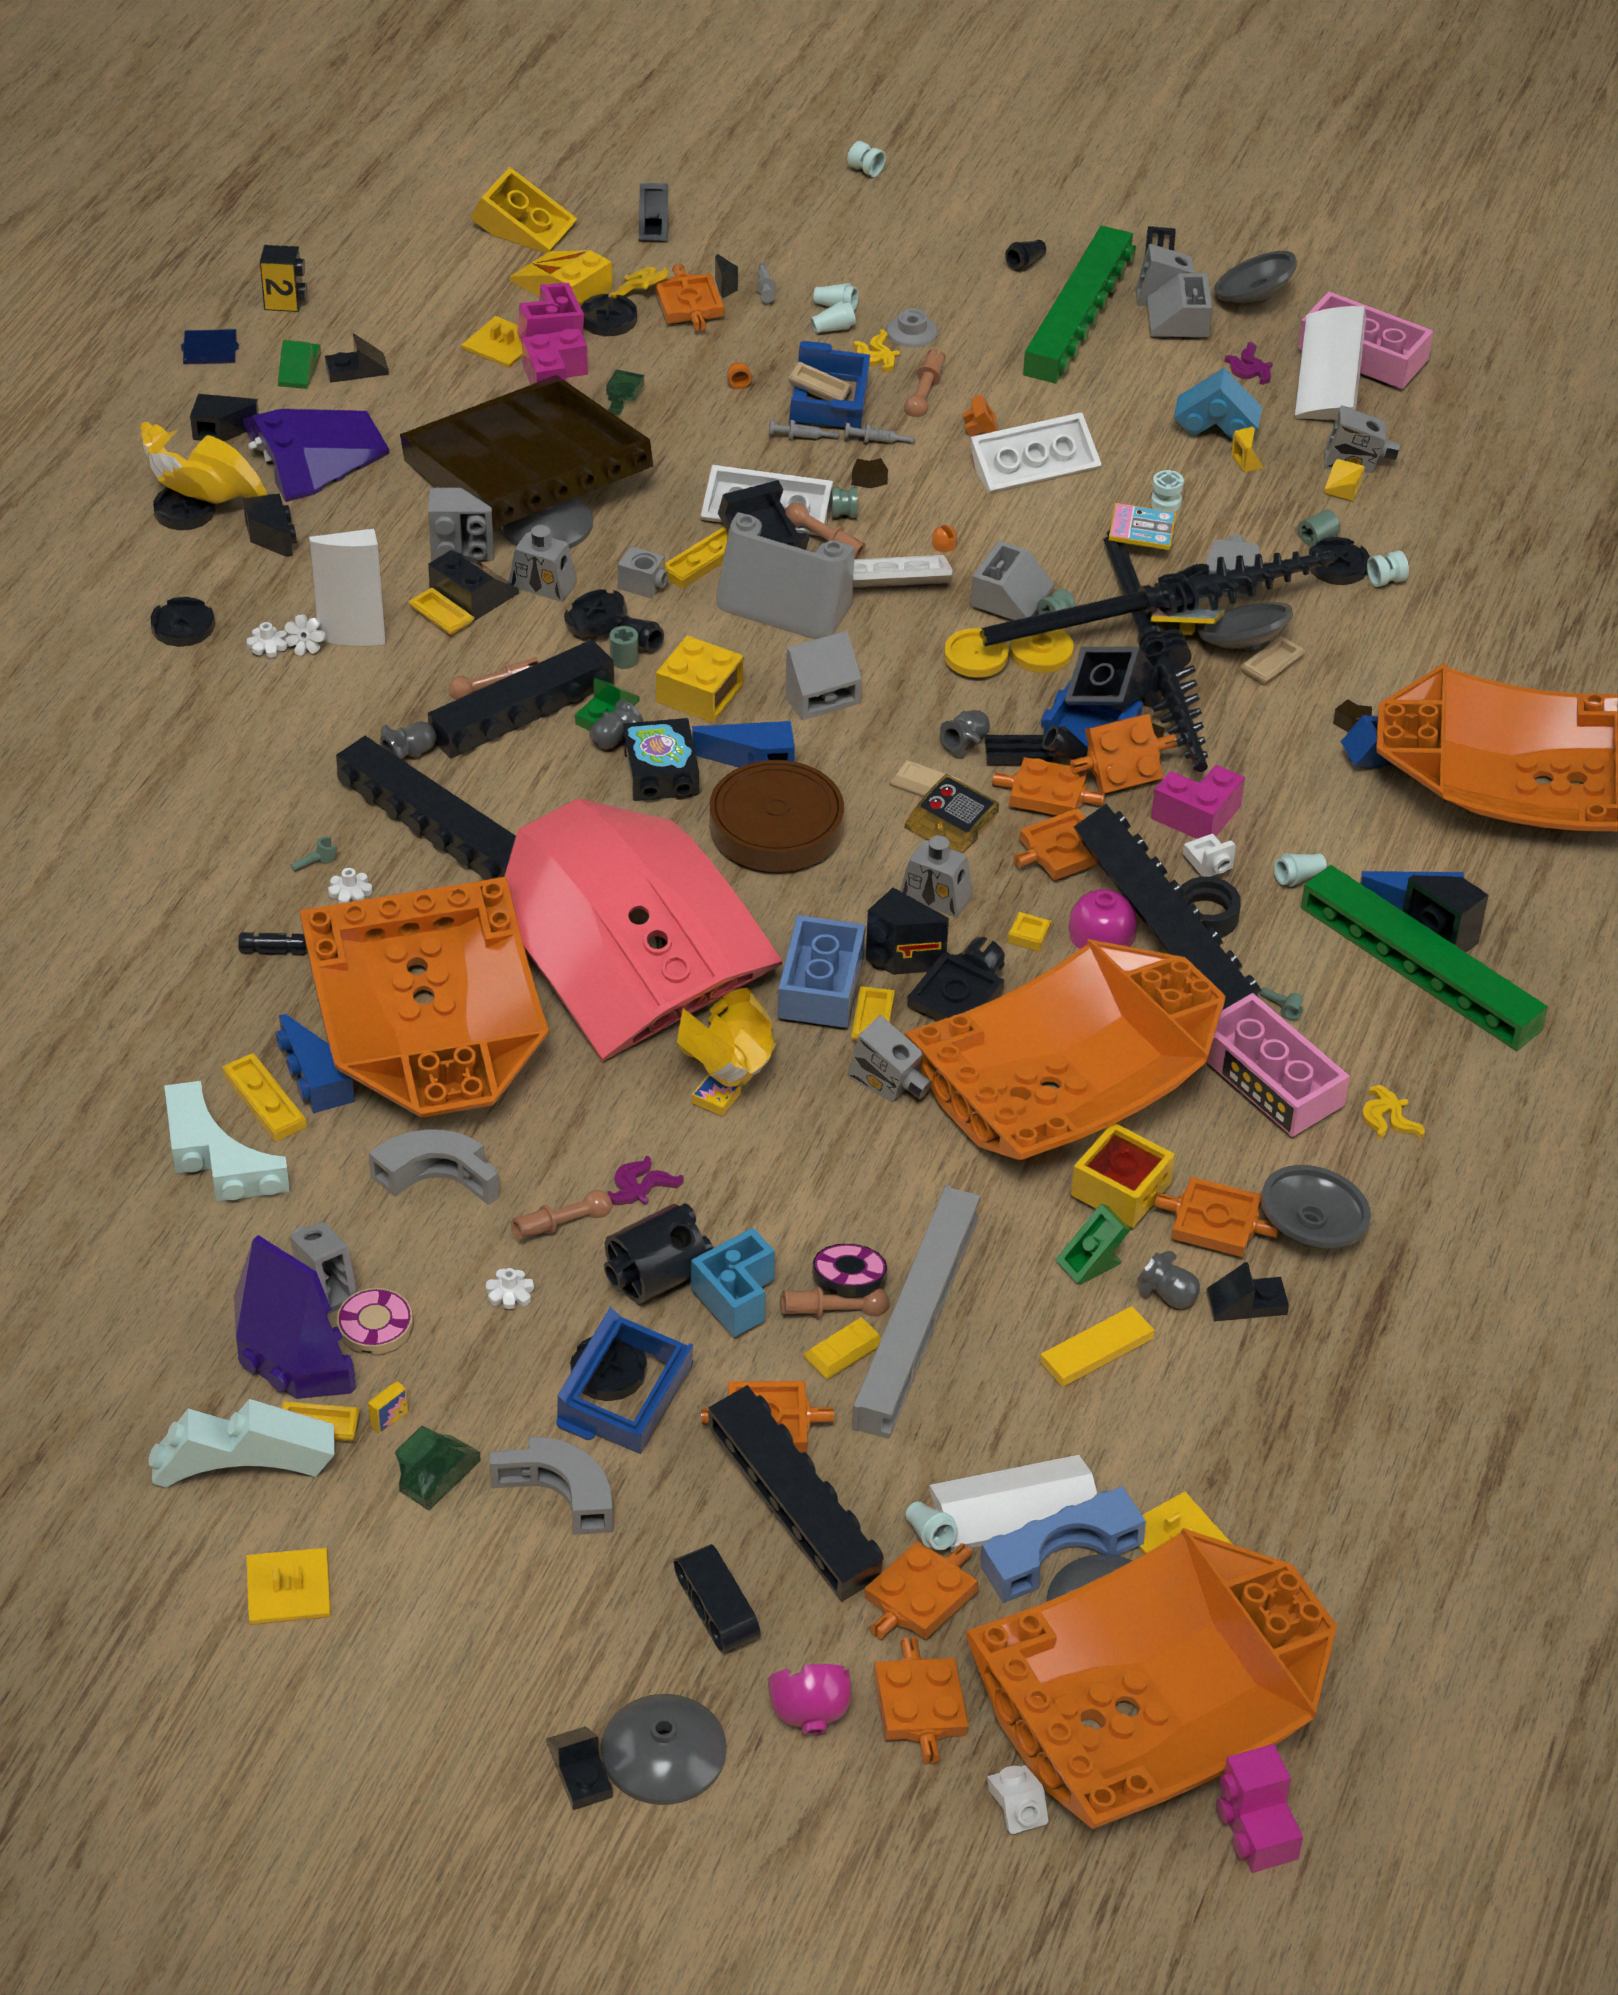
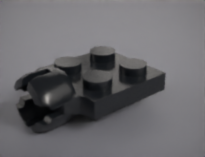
(960, 981)

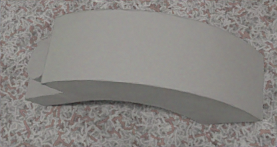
(433, 1154)
(564, 1470)

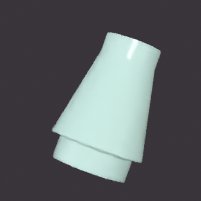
(833, 294)
(834, 318)
(1296, 868)
(933, 1526)

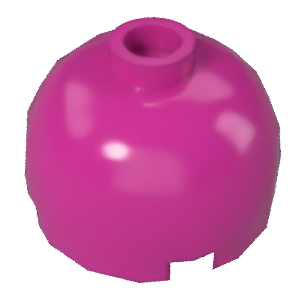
(1103, 917)
(811, 1697)

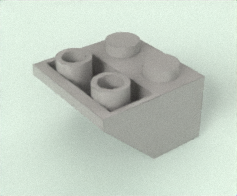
(1181, 307)
(459, 524)
(1010, 583)
(822, 676)

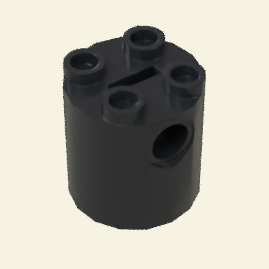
(654, 1252)

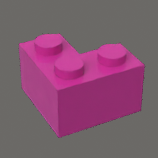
(552, 313)
(554, 354)
(1196, 806)
(1257, 1809)

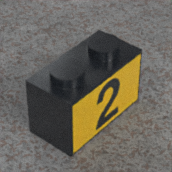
(282, 278)

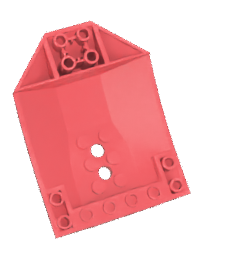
(572, 896)

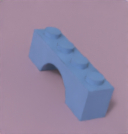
(1104, 1523)

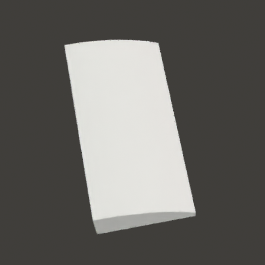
(1330, 362)
(811, 492)
(348, 588)

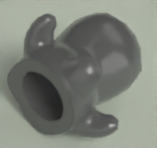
(965, 728)
(608, 729)
(409, 741)
(1171, 1282)

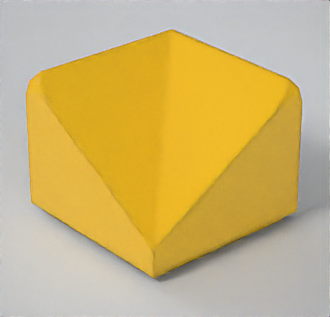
(1242, 450)
(1344, 479)

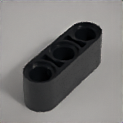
(717, 1598)

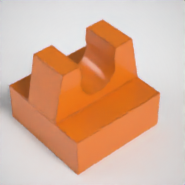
(980, 417)

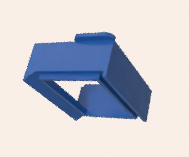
(838, 364)
(591, 1420)

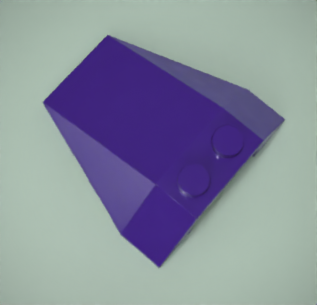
(315, 446)
(286, 1326)

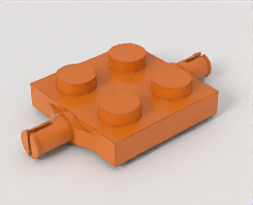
(689, 298)
(1124, 753)
(1047, 787)
(1055, 846)
(1216, 1216)
(787, 1406)
(921, 1590)
(920, 1699)

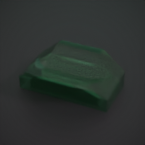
(433, 1465)

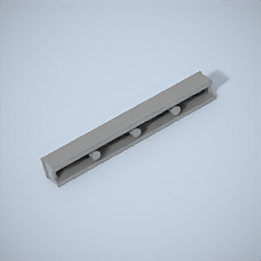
(916, 1313)

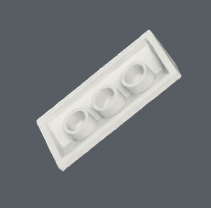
(1034, 452)
(901, 571)
(1012, 1497)

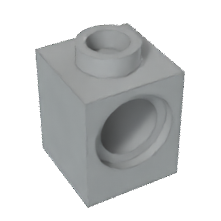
(641, 572)

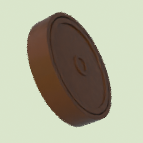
(776, 815)

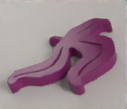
(1252, 366)
(629, 1188)

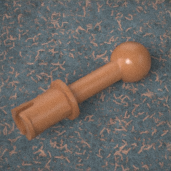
(928, 374)
(800, 517)
(462, 685)
(595, 1205)
(815, 1302)

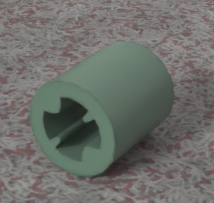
(1319, 527)
(624, 647)

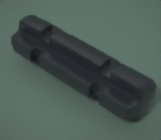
(272, 943)

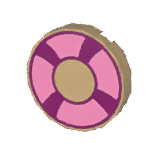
(375, 1321)

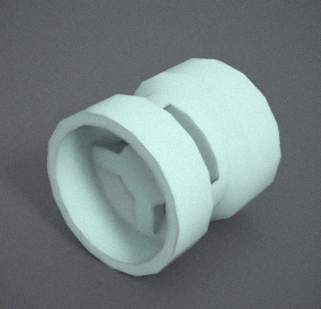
(865, 158)
(1167, 490)
(1389, 568)

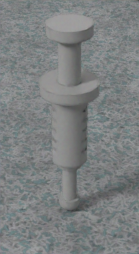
(765, 284)
(800, 430)
(876, 434)

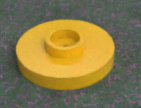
(1043, 652)
(969, 657)

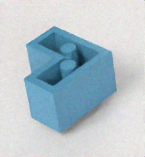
(1218, 401)
(732, 1280)

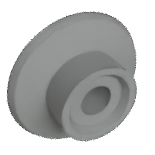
(912, 328)

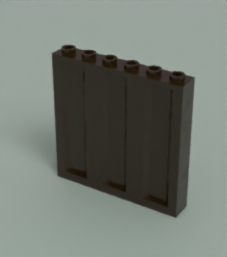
(528, 449)

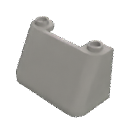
(783, 582)

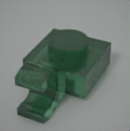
(623, 387)

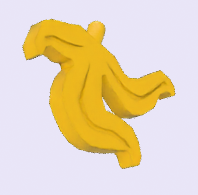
(641, 279)
(880, 353)
(1388, 1103)

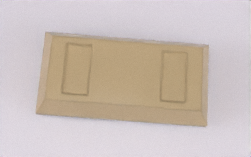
(818, 383)
(1272, 660)
(916, 778)

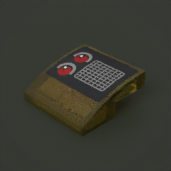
(952, 812)

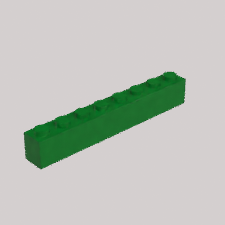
(1078, 304)
(1424, 957)

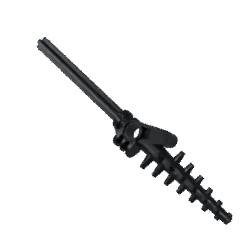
(1171, 594)
(1168, 655)

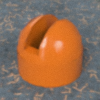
(739, 375)
(944, 539)

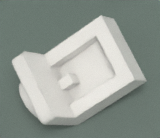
(1210, 855)
(1020, 1797)

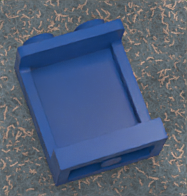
(1080, 717)

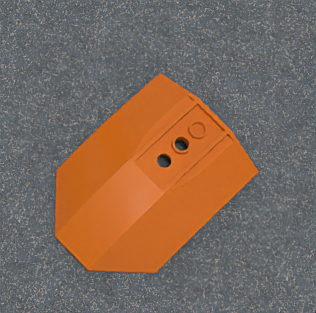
(1491, 739)
(484, 1004)
(1102, 1025)
(1194, 1634)

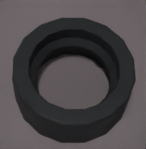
(1219, 892)

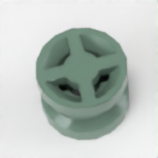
(844, 502)
(1059, 600)

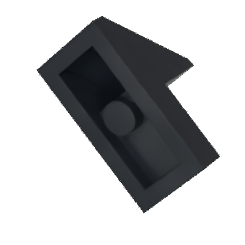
(653, 212)
(362, 363)
(1242, 1297)
(580, 1767)

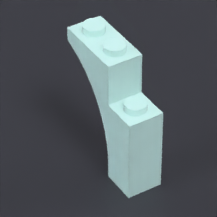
(203, 1145)
(251, 1437)

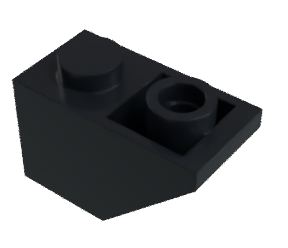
(220, 416)
(268, 523)

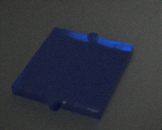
(209, 346)

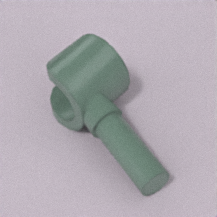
(324, 853)
(1291, 1005)

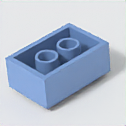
(821, 971)

